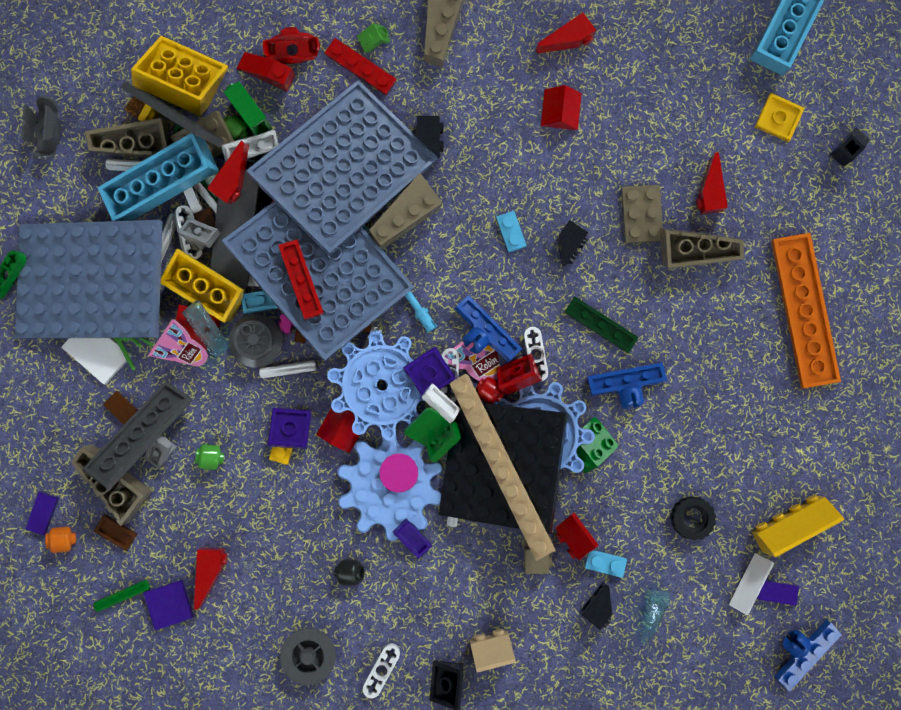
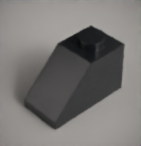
(598, 607)

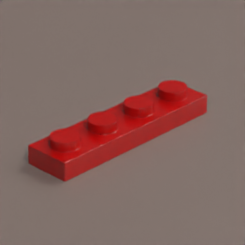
(360, 66)
(300, 279)

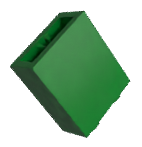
(247, 108)

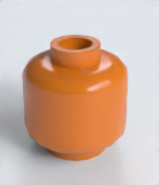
(60, 539)

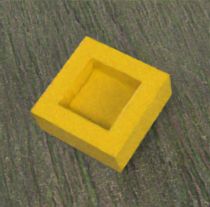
(148, 113)
(281, 455)

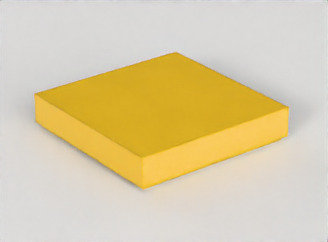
(779, 117)

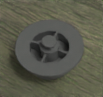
(255, 340)
(308, 656)

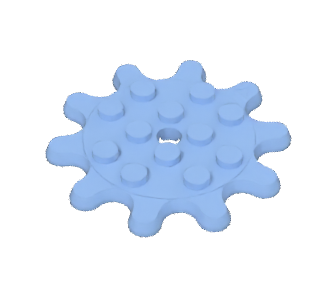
(360, 388)
(552, 402)
(376, 502)

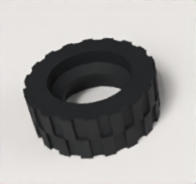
(706, 525)

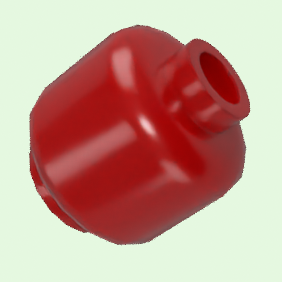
(489, 391)

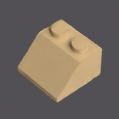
(492, 650)

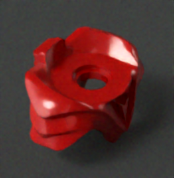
(277, 46)

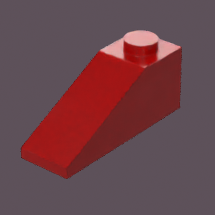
(569, 36)
(267, 70)
(230, 178)
(712, 191)
(208, 568)

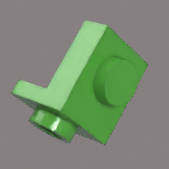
(373, 37)

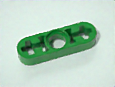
(13, 264)

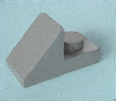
(199, 234)
(159, 452)

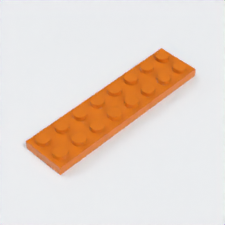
(805, 310)

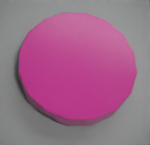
(398, 472)

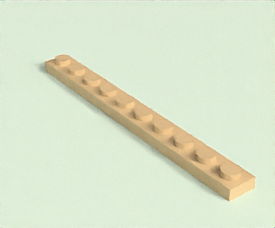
(502, 468)

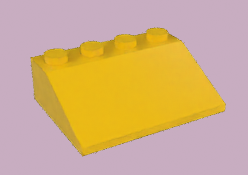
(178, 75)

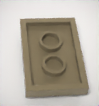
(214, 124)
(642, 213)

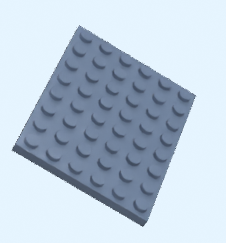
(342, 167)
(89, 280)
(351, 283)

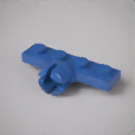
(485, 331)
(627, 383)
(805, 652)

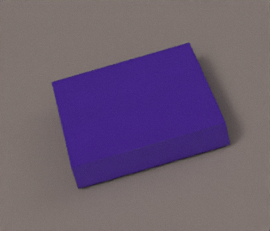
(429, 369)
(289, 428)
(168, 604)

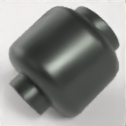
(349, 572)

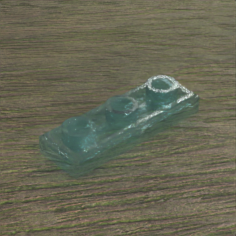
(212, 337)

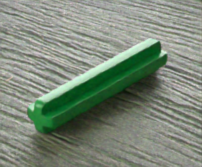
(121, 595)

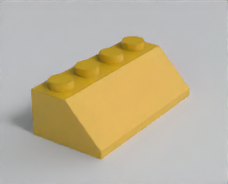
(200, 283)
(796, 525)

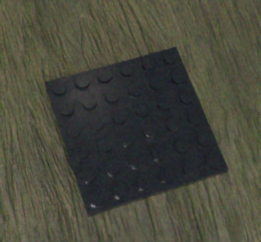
(535, 448)

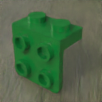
(434, 433)
(597, 451)

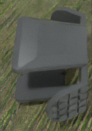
(49, 121)

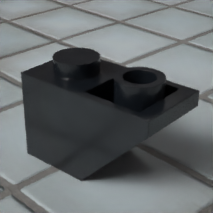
(429, 133)
(850, 147)
(569, 240)

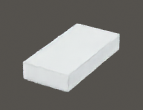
(441, 403)

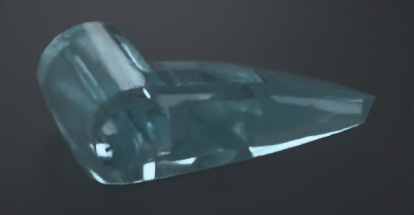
(654, 609)

